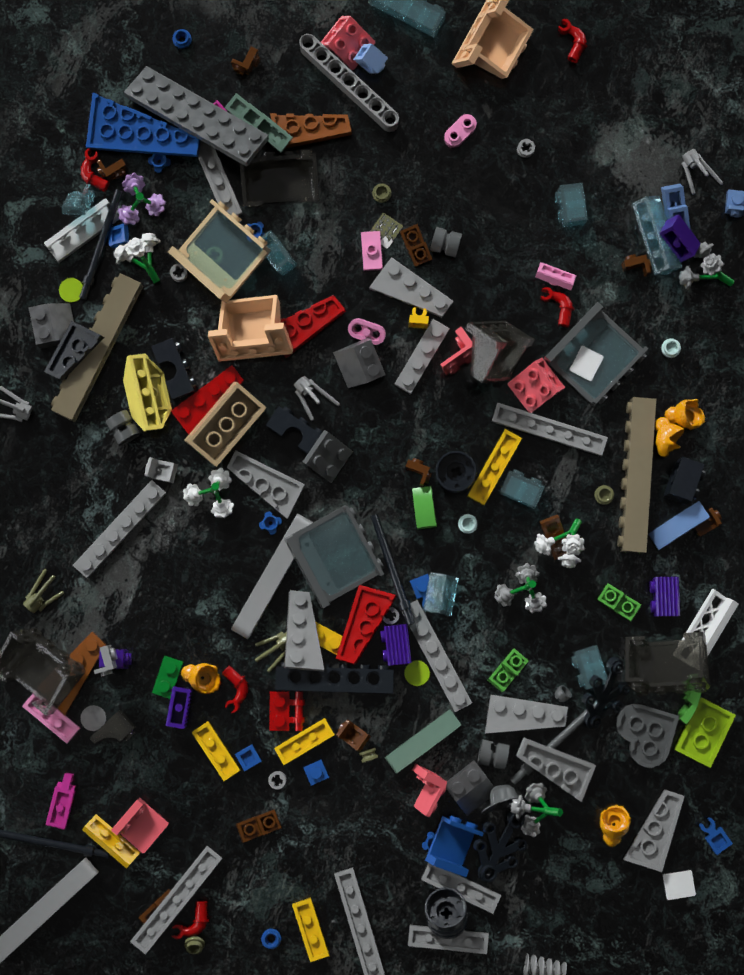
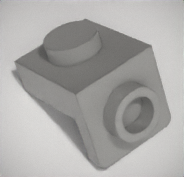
(161, 470)
(109, 656)

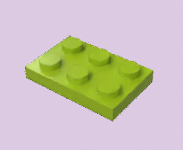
(705, 732)

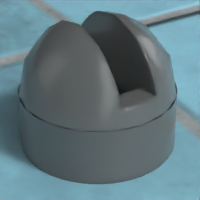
(563, 694)

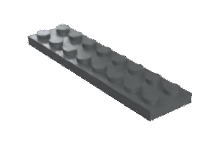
(196, 116)

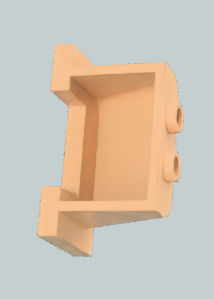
(494, 40)
(250, 330)

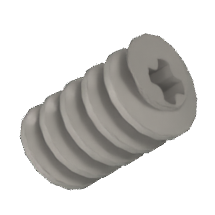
(541, 967)

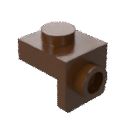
(251, 60)
(114, 171)
(634, 261)
(417, 466)
(710, 524)
(353, 735)

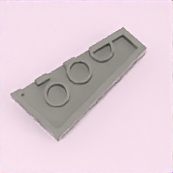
(409, 288)
(267, 482)
(302, 639)
(517, 714)
(561, 768)
(655, 836)

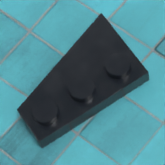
(72, 350)

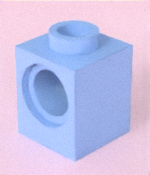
(371, 58)

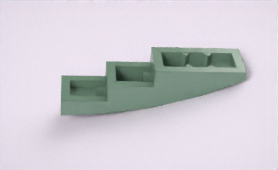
(247, 112)
(422, 741)

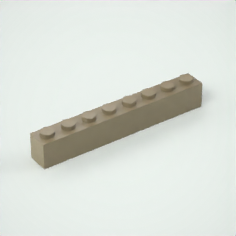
(109, 325)
(637, 475)

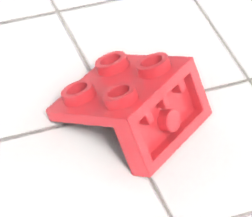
(346, 40)
(453, 363)
(535, 385)
(431, 792)
(140, 825)

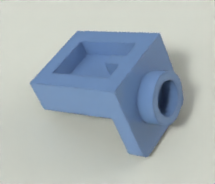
(735, 203)

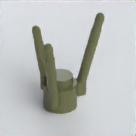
(34, 600)
(281, 643)

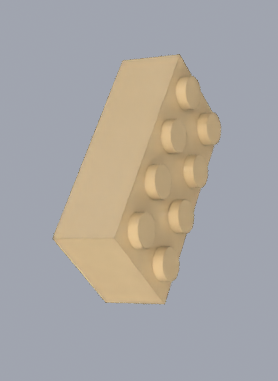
(225, 423)

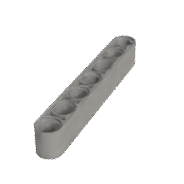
(346, 74)
(268, 583)
(46, 907)

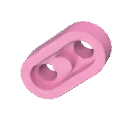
(461, 130)
(367, 331)

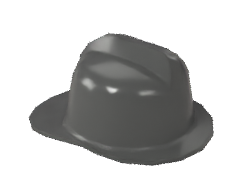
(501, 798)

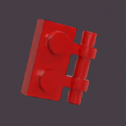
(280, 709)

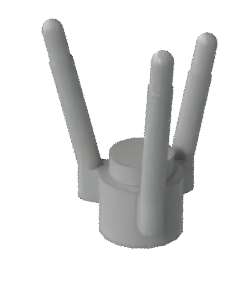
(693, 159)
(305, 388)
(21, 409)

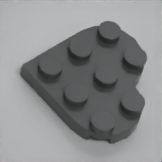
(648, 732)

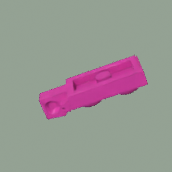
(61, 802)

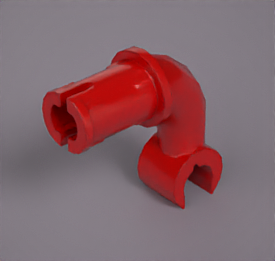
(579, 40)
(89, 176)
(565, 305)
(240, 684)
(199, 922)

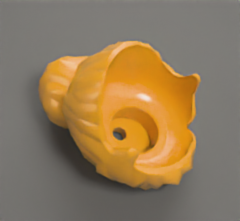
(686, 414)
(666, 436)
(193, 675)
(618, 815)

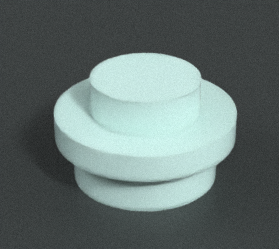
(671, 348)
(467, 523)

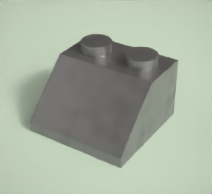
(50, 323)
(359, 363)
(470, 787)

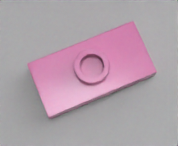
(371, 251)
(555, 276)

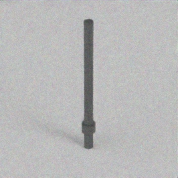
(527, 769)

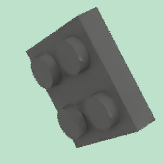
(327, 456)

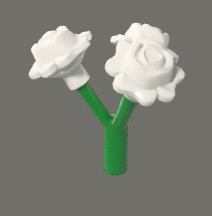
(137, 248)
(219, 480)
(572, 545)

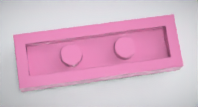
(57, 722)

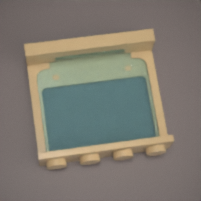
(222, 252)

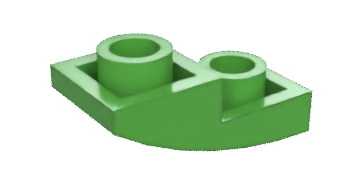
(424, 507)
(619, 602)
(508, 670)
(687, 712)

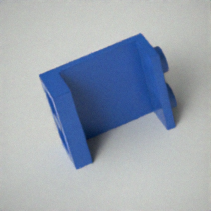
(452, 844)

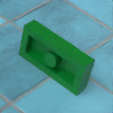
(167, 676)

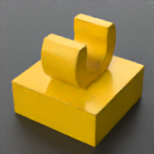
(418, 321)

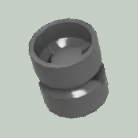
(445, 242)
(120, 421)
(493, 754)

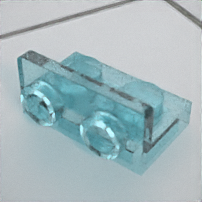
(77, 202)
(441, 594)

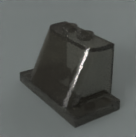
(496, 349)

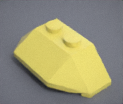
(146, 392)

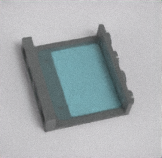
(604, 337)
(334, 555)

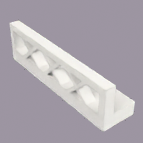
(79, 231)
(717, 620)

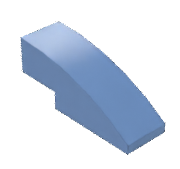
(674, 202)
(679, 525)

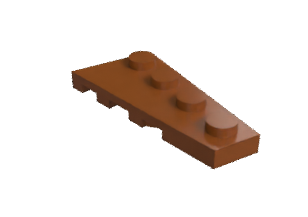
(312, 128)
(87, 654)

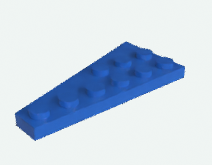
(128, 130)

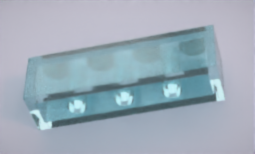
(416, 13)
(651, 219)

